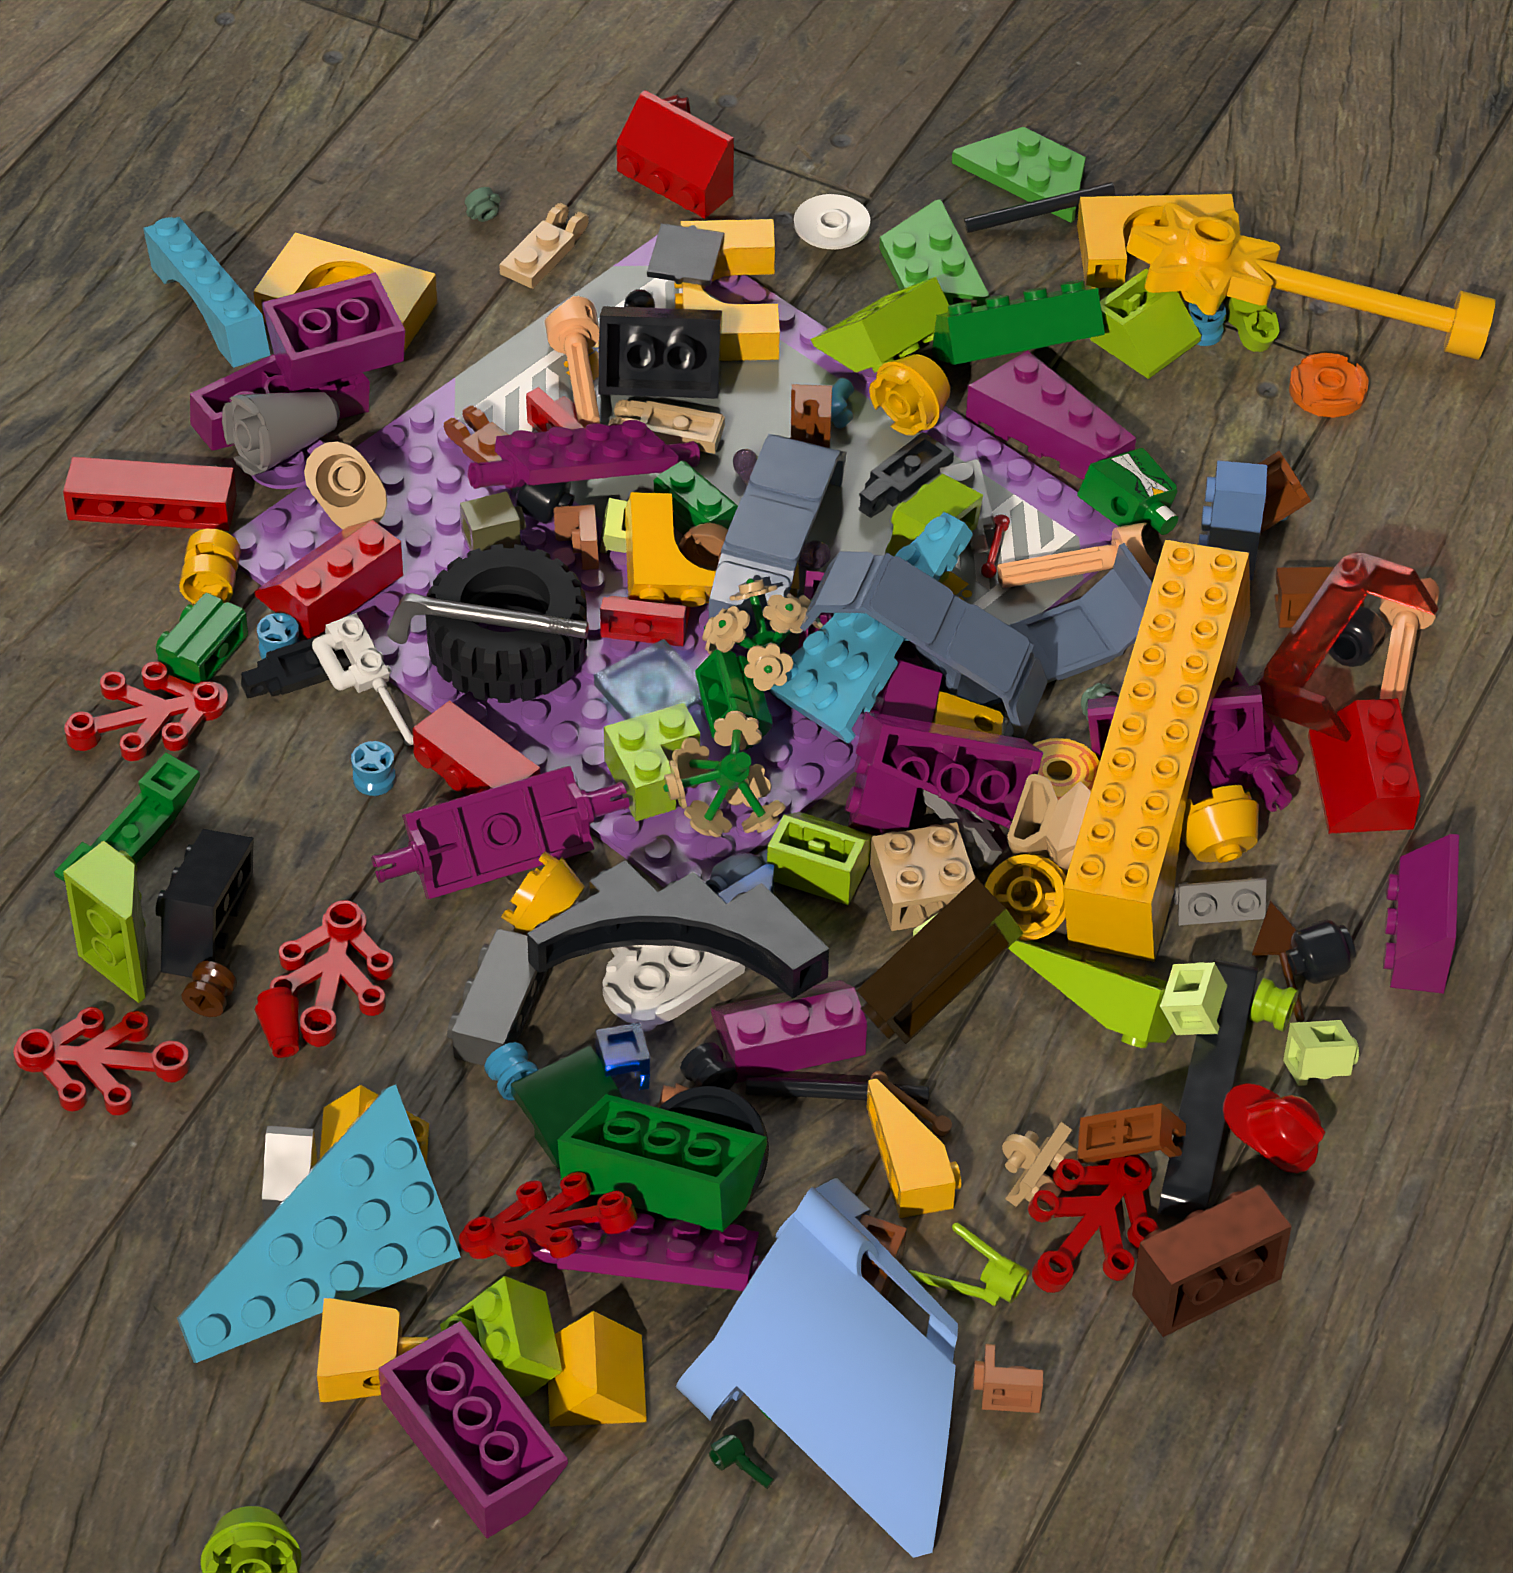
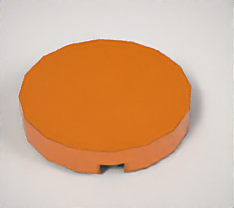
(1328, 385)

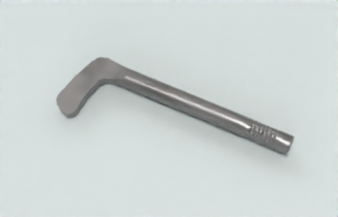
(415, 604)

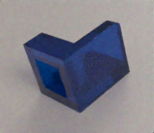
(624, 1051)

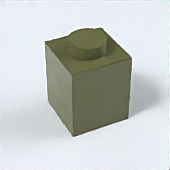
(491, 522)

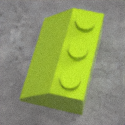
(885, 327)
(109, 917)

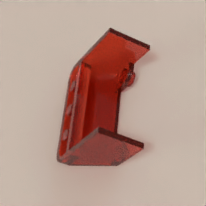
(1320, 627)

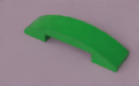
(149, 815)

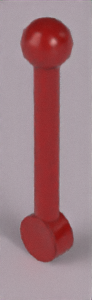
(1001, 524)

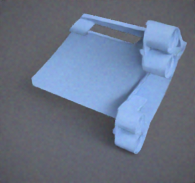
(841, 1365)

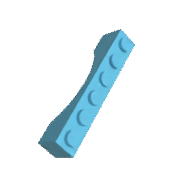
(227, 310)

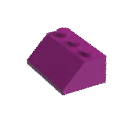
(334, 331)
(1423, 916)
(791, 1034)

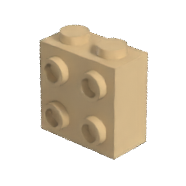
(919, 872)

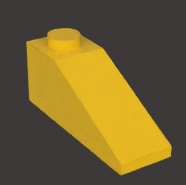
(912, 1156)

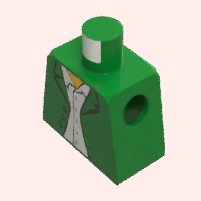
(1131, 491)

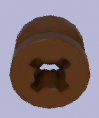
(209, 988)

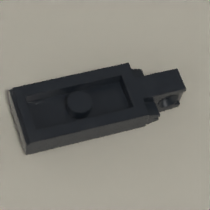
(903, 473)
(288, 670)

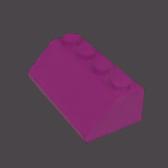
(1231, 725)
(472, 1428)

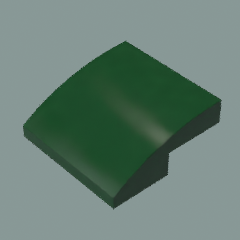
(561, 1095)

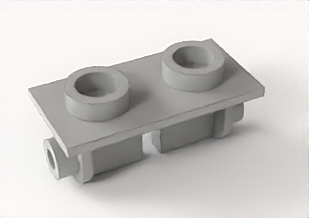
(1221, 901)

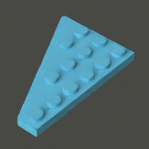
(853, 654)
(342, 1233)

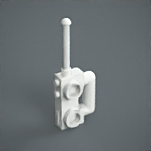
(367, 663)

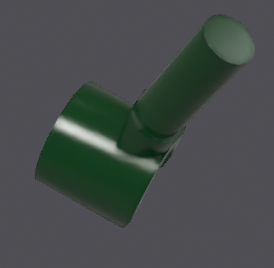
(730, 1451)

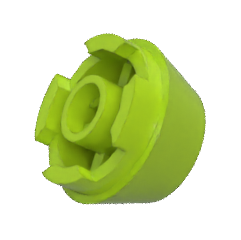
(251, 1542)

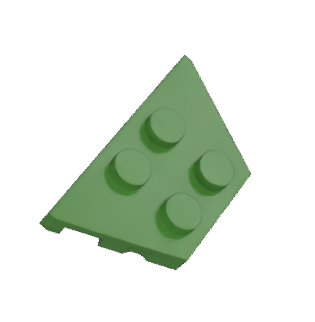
(1025, 166)
(930, 248)

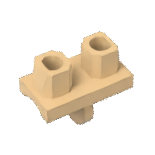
(1025, 1154)

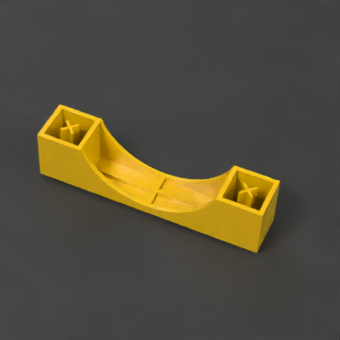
(1136, 809)

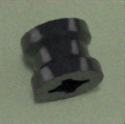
(707, 1067)

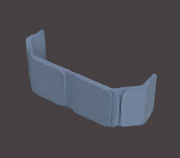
(774, 521)
(937, 623)
(1073, 634)

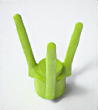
(1002, 1275)

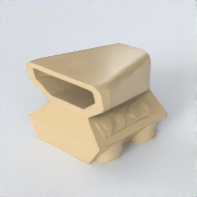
(1048, 824)

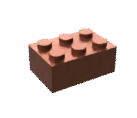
(1211, 1260)

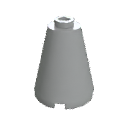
(276, 426)

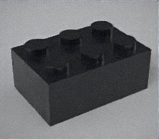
(660, 352)

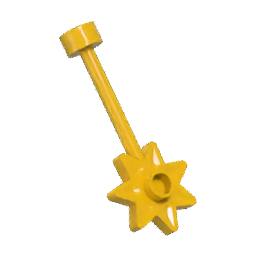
(1212, 260)

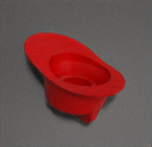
(1275, 1126)

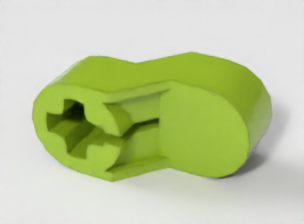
(1255, 323)

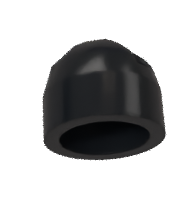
(639, 298)

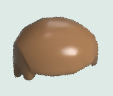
(703, 545)

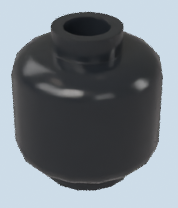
(541, 499)
(1359, 639)
(1321, 951)

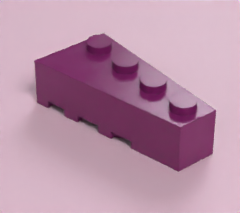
(264, 378)
(1046, 414)
(954, 763)
(879, 800)

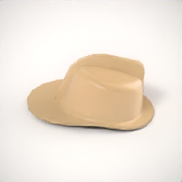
(345, 484)

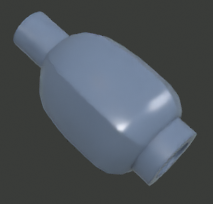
(734, 869)

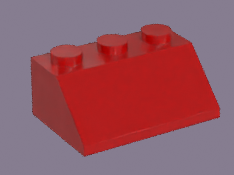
(676, 155)
(335, 577)
(1372, 776)

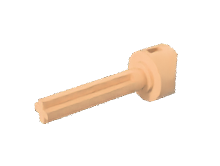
(574, 333)
(1078, 561)
(1404, 623)

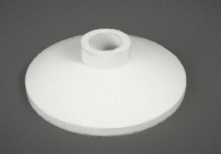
(832, 221)

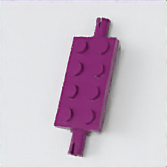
(579, 455)
(1258, 768)
(498, 831)
(664, 1252)

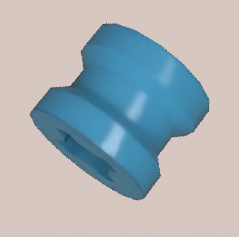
(1209, 326)
(276, 632)
(373, 768)
(507, 1066)

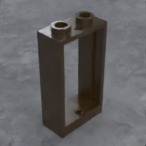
(938, 962)

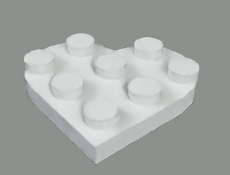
(662, 981)

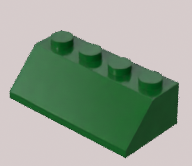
(1017, 324)
(664, 1160)

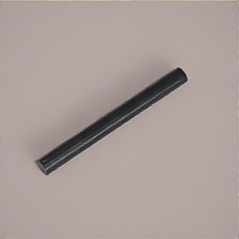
(1035, 208)
(824, 1088)

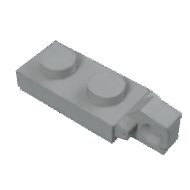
(971, 475)
(974, 830)

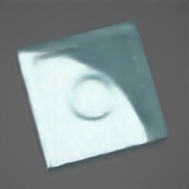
(649, 682)

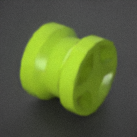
(1273, 1004)

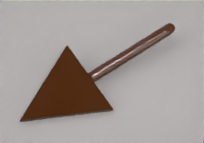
(1276, 940)

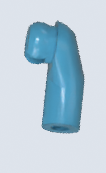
(840, 393)

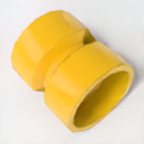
(210, 565)

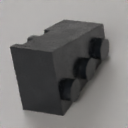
(201, 897)

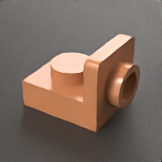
(578, 526)
(1007, 1388)

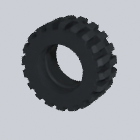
(514, 661)

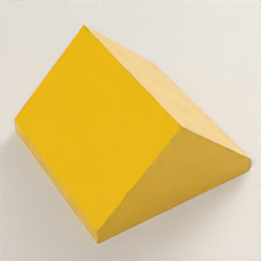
(599, 1376)

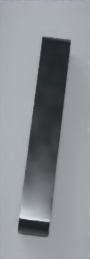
(1208, 1081)

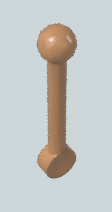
(941, 1125)

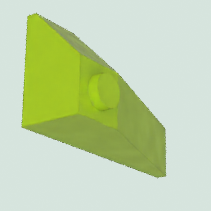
(1118, 1002)

